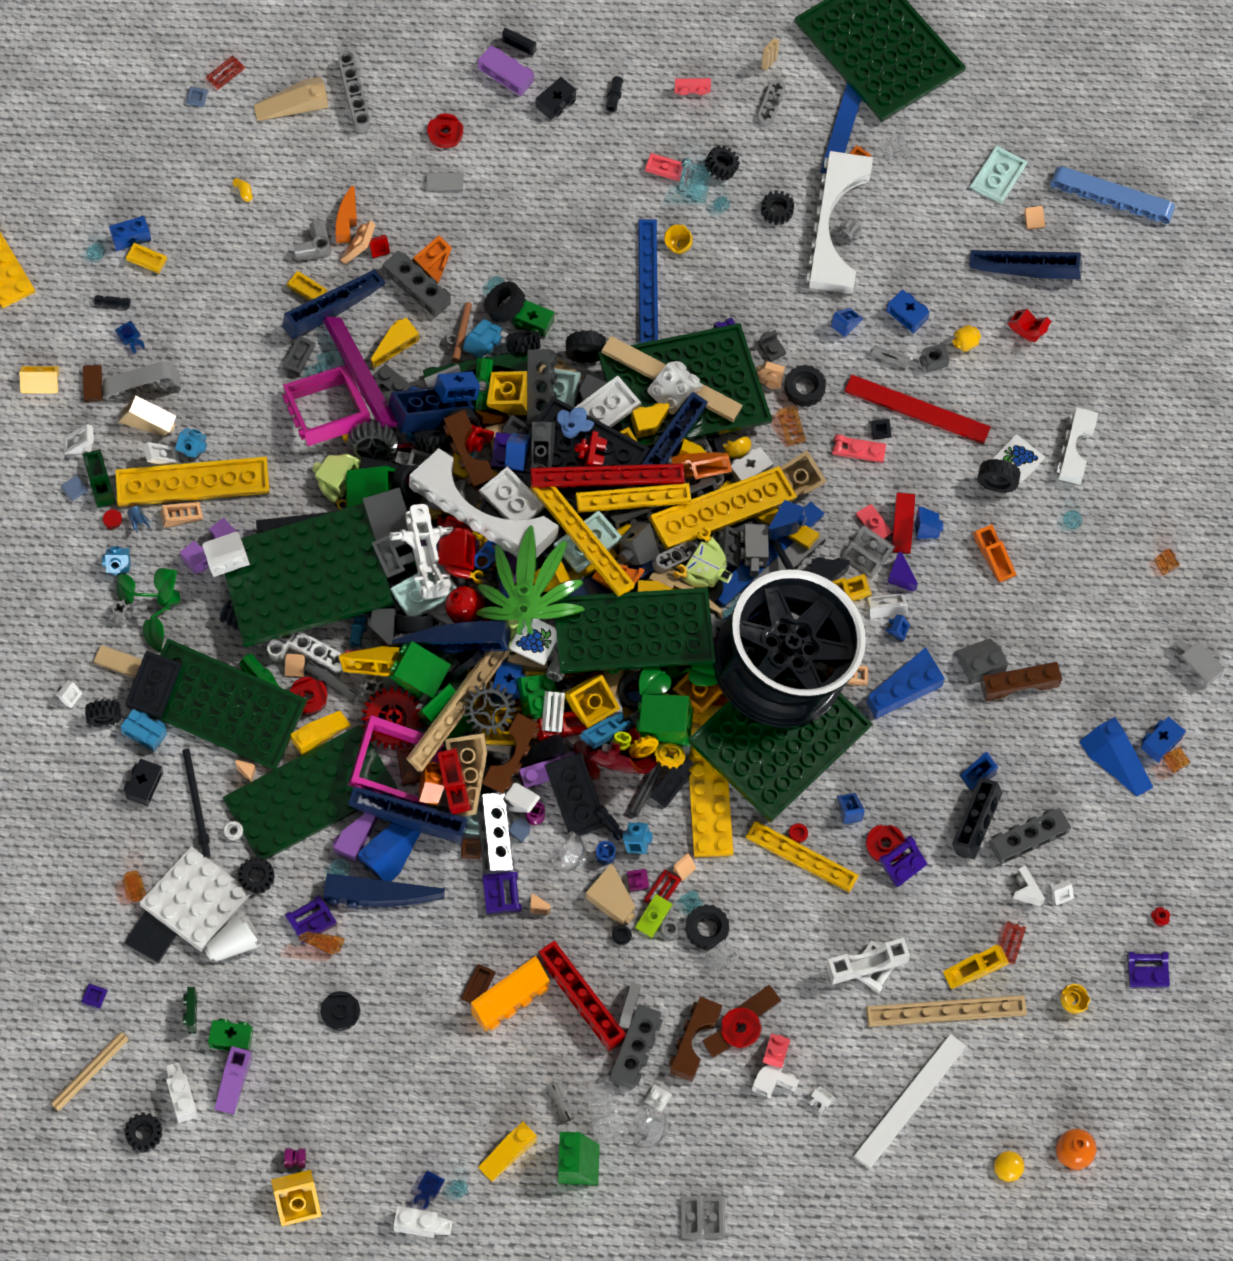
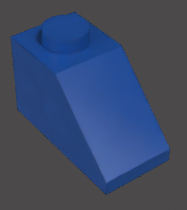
(787, 520)
(927, 524)

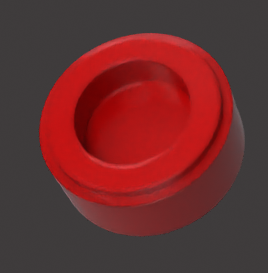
(112, 519)
(798, 832)

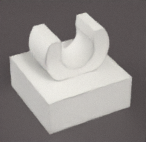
(69, 693)
(1062, 892)
(822, 1096)
(658, 1098)

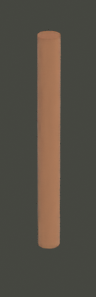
(461, 333)

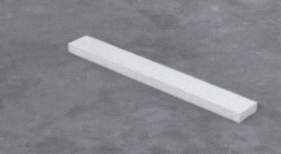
(910, 1101)

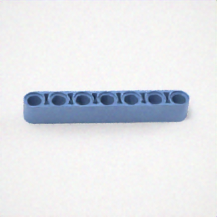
(1113, 194)

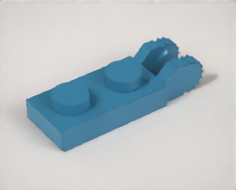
(605, 730)

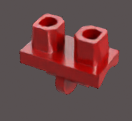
(594, 443)

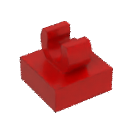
(379, 246)

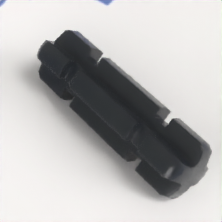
(112, 301)
(610, 822)

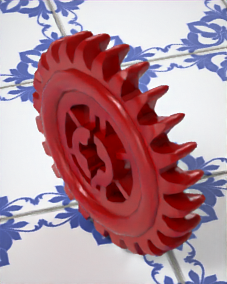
(391, 699)

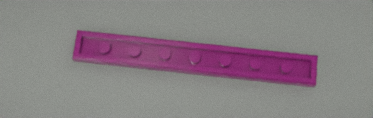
(360, 371)

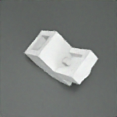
(769, 1077)

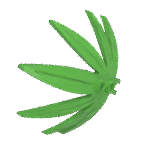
(525, 598)

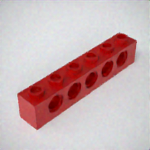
(581, 996)

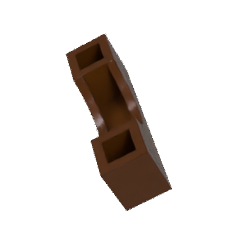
(478, 470)
(1038, 677)
(499, 776)
(704, 1016)

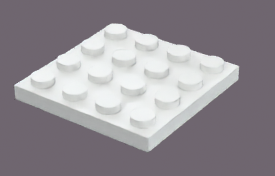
(195, 898)

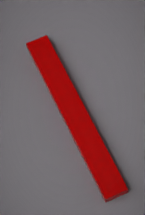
(917, 409)
(607, 475)

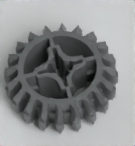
(372, 441)
(493, 724)

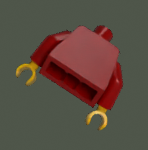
(458, 553)

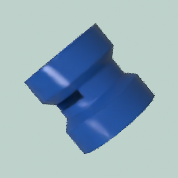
(606, 849)

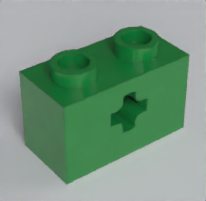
(534, 318)
(222, 1028)

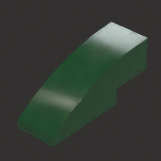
(98, 478)

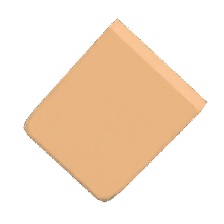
(1034, 217)
(294, 665)
(246, 769)
(684, 867)
(538, 905)

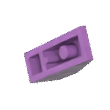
(354, 837)

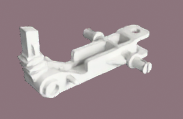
(426, 557)

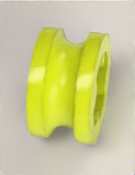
(623, 739)

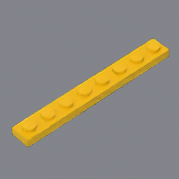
(585, 539)

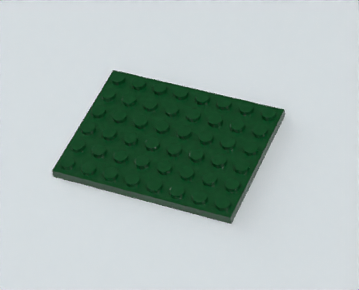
(881, 50)
(720, 362)
(307, 576)
(777, 763)

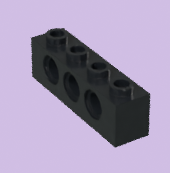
(977, 818)

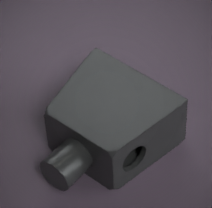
(638, 545)

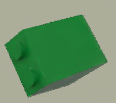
(367, 482)
(418, 671)
(436, 705)
(666, 718)
(578, 1159)

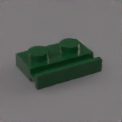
(190, 1016)

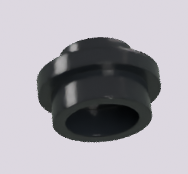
(621, 935)

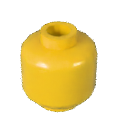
(966, 338)

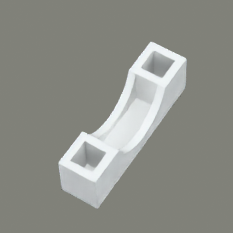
(1073, 465)
(854, 966)

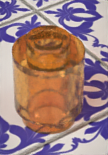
(134, 886)

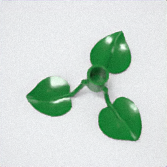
(164, 582)
(657, 682)

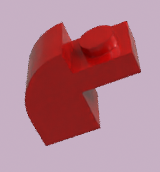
(1027, 326)

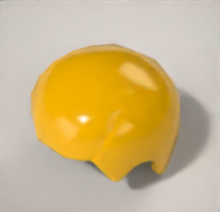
(676, 234)
(738, 448)
(1070, 994)
(1009, 1166)

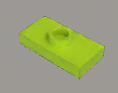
(654, 916)

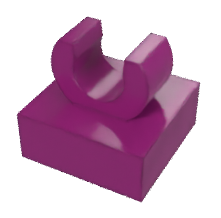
(637, 880)

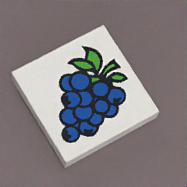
(1022, 455)
(538, 645)

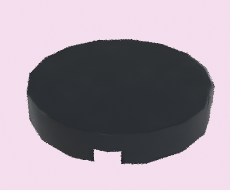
(344, 1016)

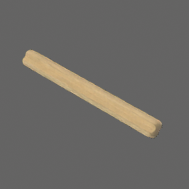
(89, 1071)

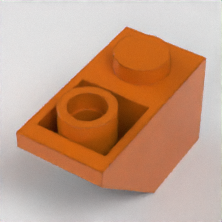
(431, 784)

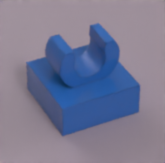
(899, 627)

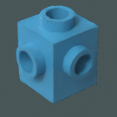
(191, 442)
(116, 560)
(637, 838)

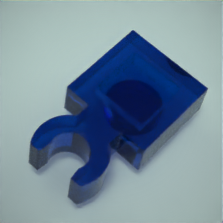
(129, 334)
(429, 1187)

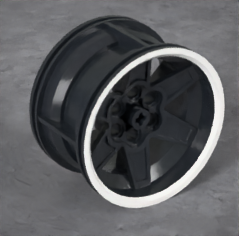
(820, 608)

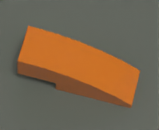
(346, 217)
(703, 464)
(994, 553)

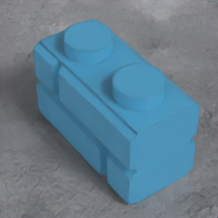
(482, 339)
(144, 730)

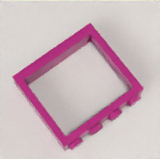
(317, 383)
(393, 730)

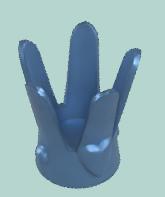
(136, 516)

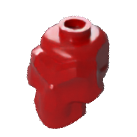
(478, 438)

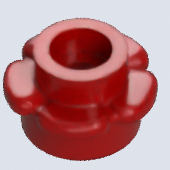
(1160, 921)

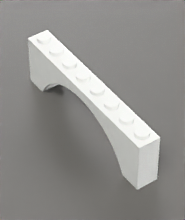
(828, 268)
(435, 483)

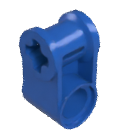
(487, 552)

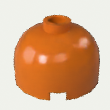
(1076, 1149)

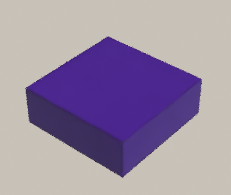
(94, 996)

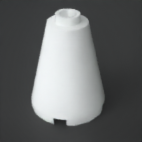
(233, 939)

